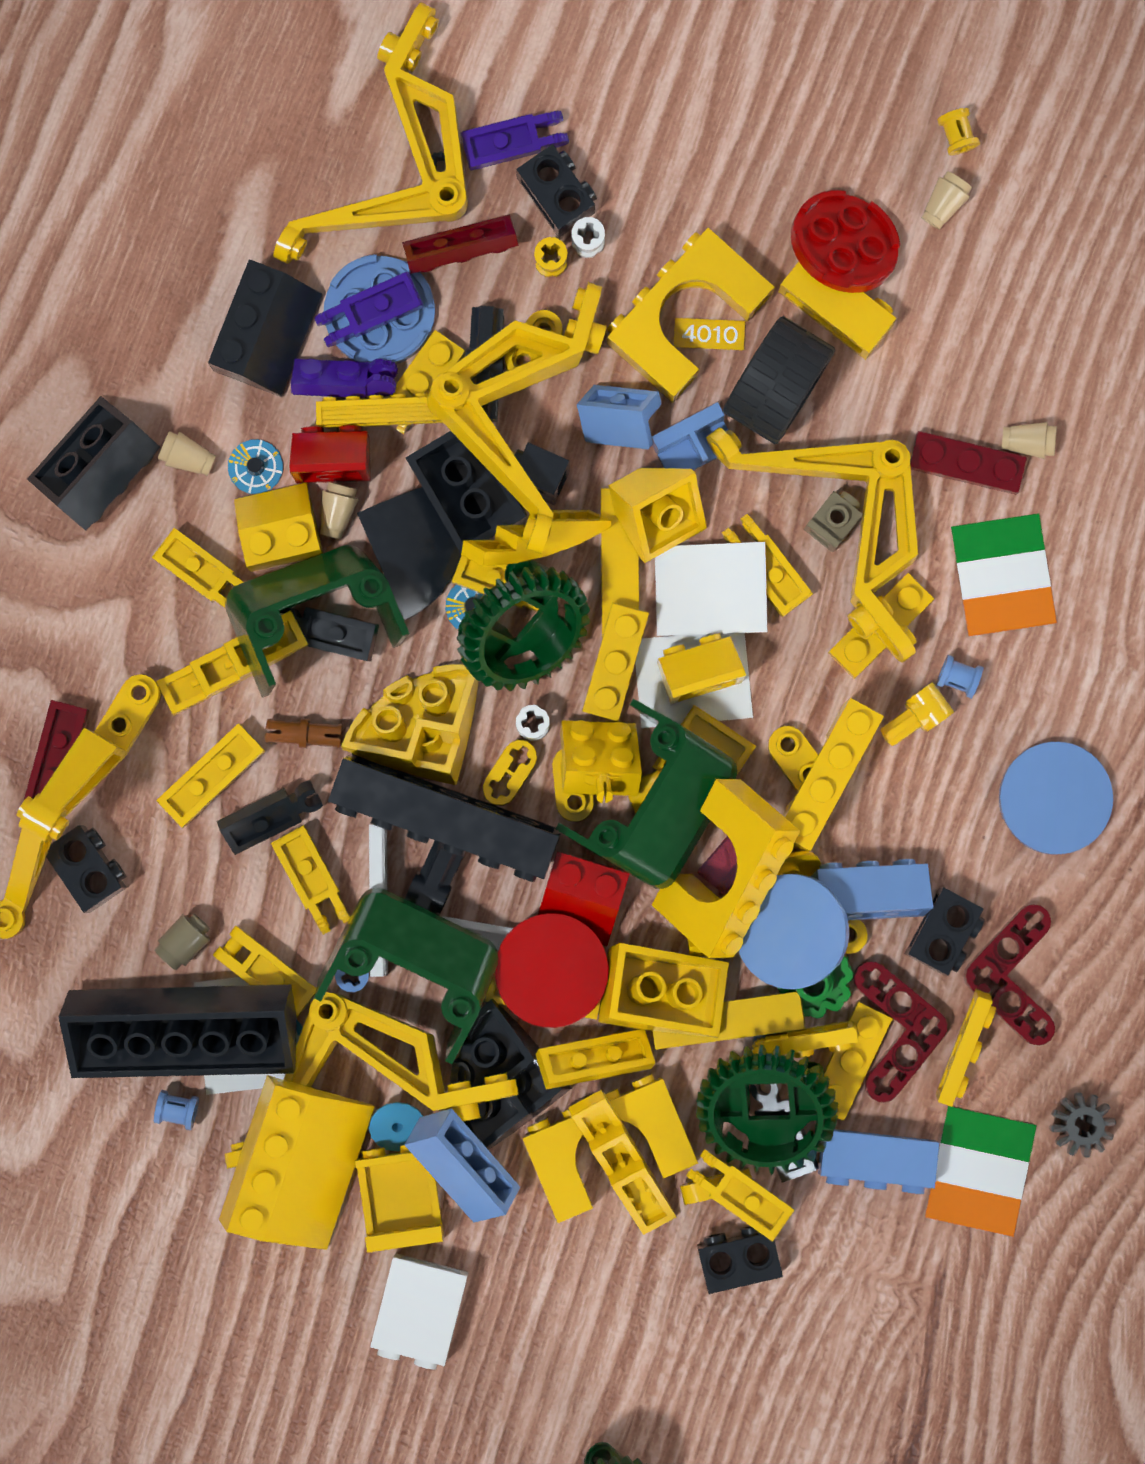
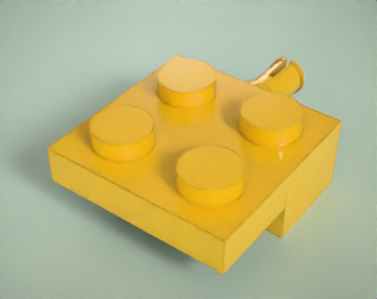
(600, 759)

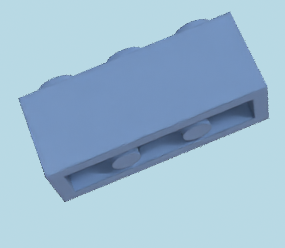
(878, 890)
(880, 1161)
(462, 1165)

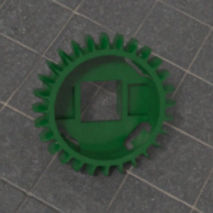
(548, 635)
(771, 1138)

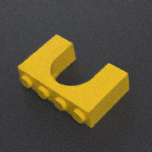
(704, 265)
(831, 771)
(761, 845)
(555, 1144)

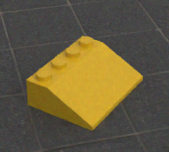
(295, 1165)

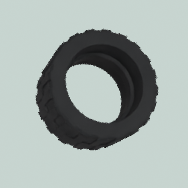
(778, 379)

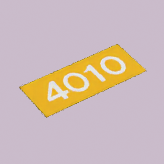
(709, 334)

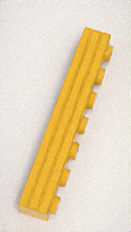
(374, 411)

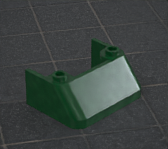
(257, 603)
(670, 816)
(422, 944)

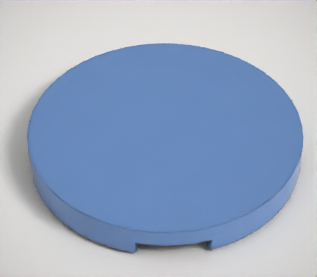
(395, 340)
(1056, 798)
(796, 934)

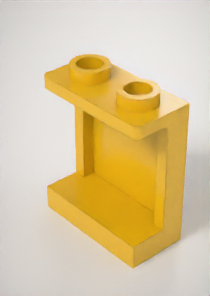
(398, 1200)

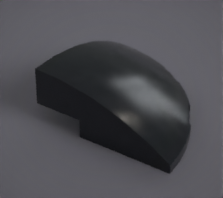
(411, 549)
(495, 1048)

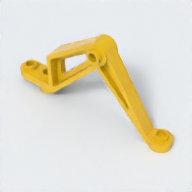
(415, 204)
(459, 400)
(861, 463)
(77, 775)
(323, 1032)

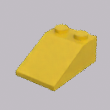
(663, 991)

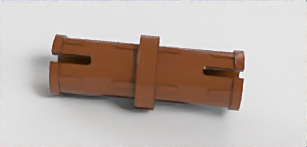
(304, 733)

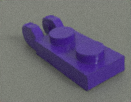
(510, 139)
(372, 308)
(343, 378)

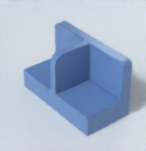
(618, 416)
(686, 443)

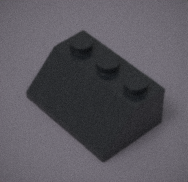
(264, 328)
(93, 463)
(464, 491)

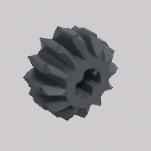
(1070, 1131)

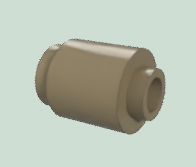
(183, 941)

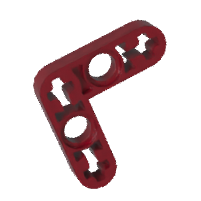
(1000, 968)
(909, 1020)

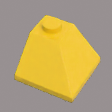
(658, 508)

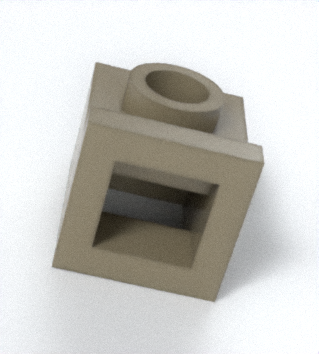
(828, 532)

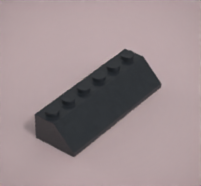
(444, 816)
(179, 1031)

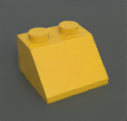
(277, 527)
(700, 668)

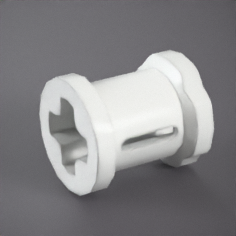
(579, 231)
(542, 728)

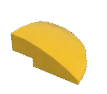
(419, 724)

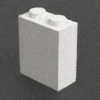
(418, 1311)

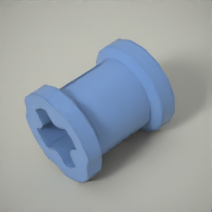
(960, 676)
(348, 985)
(176, 1109)

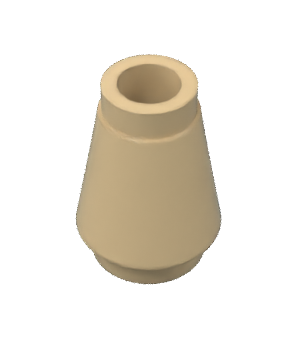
(946, 199)
(1031, 439)
(185, 454)
(337, 508)

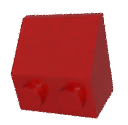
(330, 455)
(585, 893)

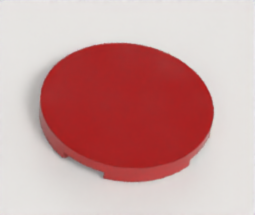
(845, 241)
(551, 970)

